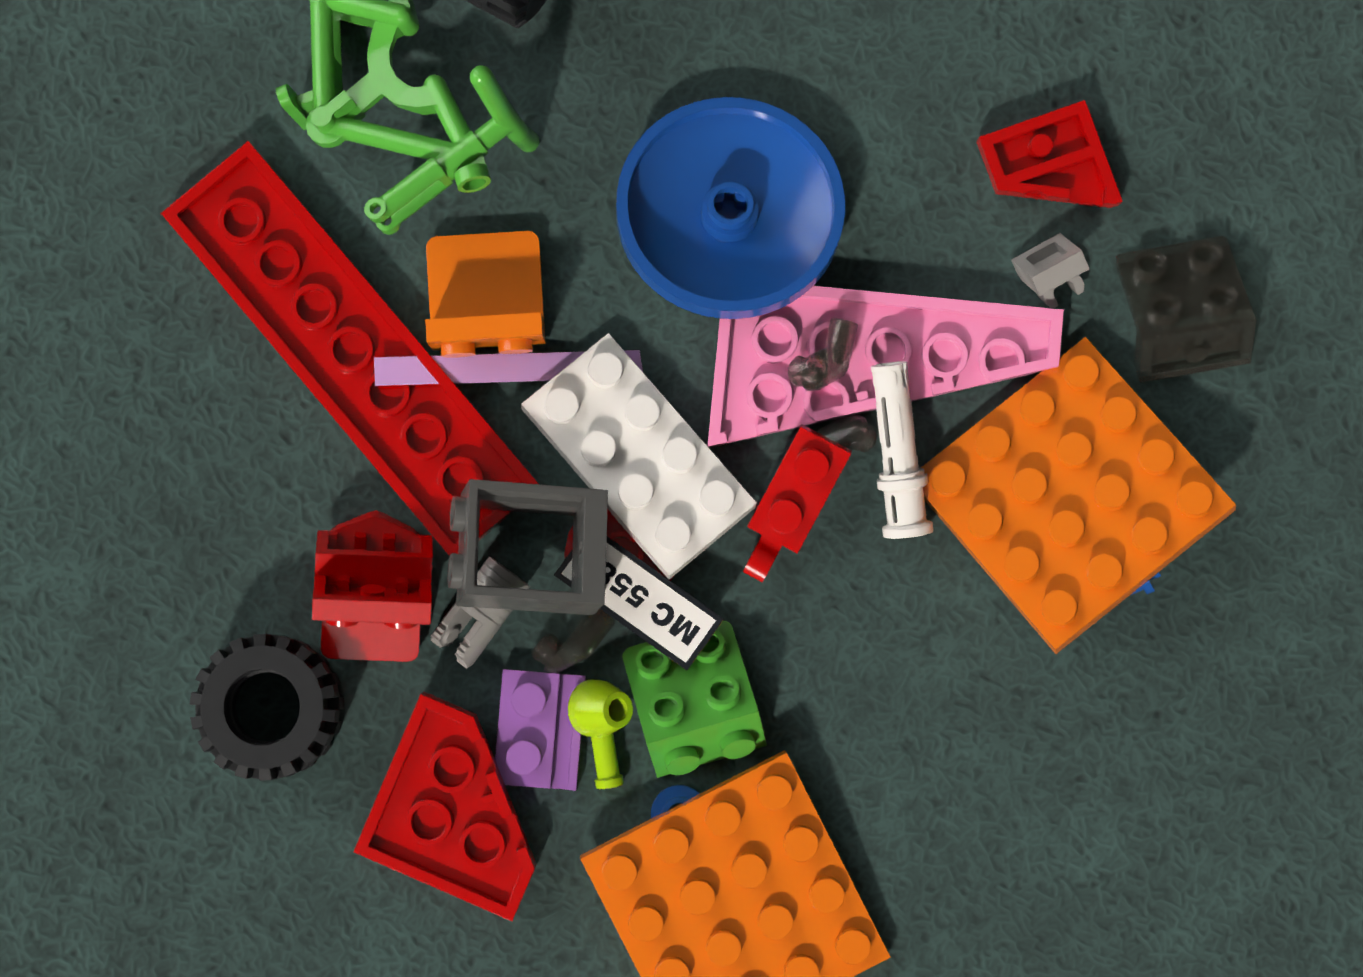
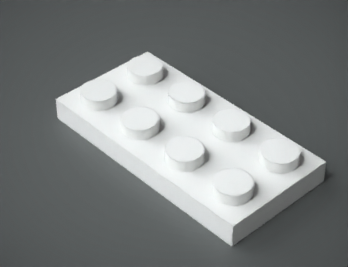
(640, 449)

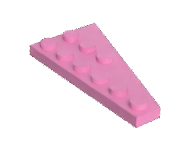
(943, 340)

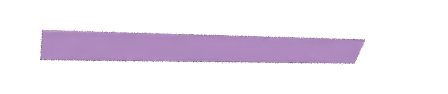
(479, 368)

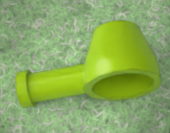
(591, 718)

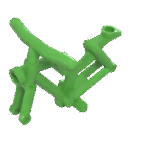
(336, 115)

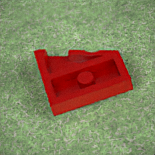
(1051, 159)

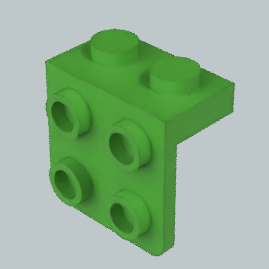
(696, 711)

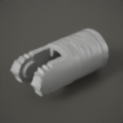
(488, 619)

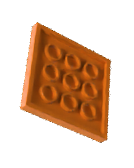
(1072, 495)
(736, 886)

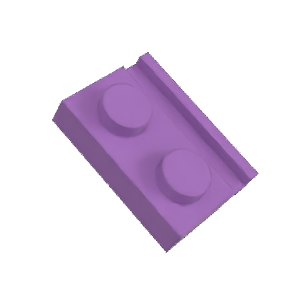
(534, 730)

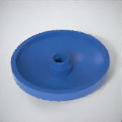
(730, 207)

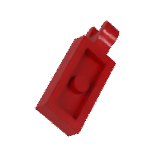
(795, 497)

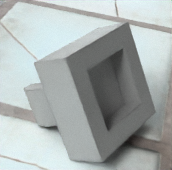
(1051, 266)

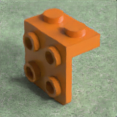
(484, 293)

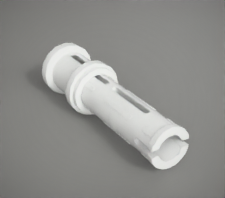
(901, 475)

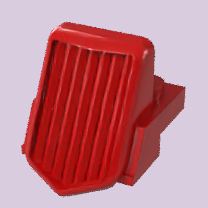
(372, 588)

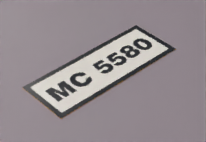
(652, 605)

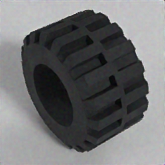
(218, 718)

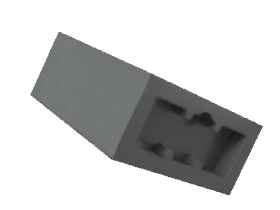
(588, 552)

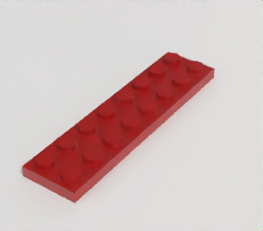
(331, 329)

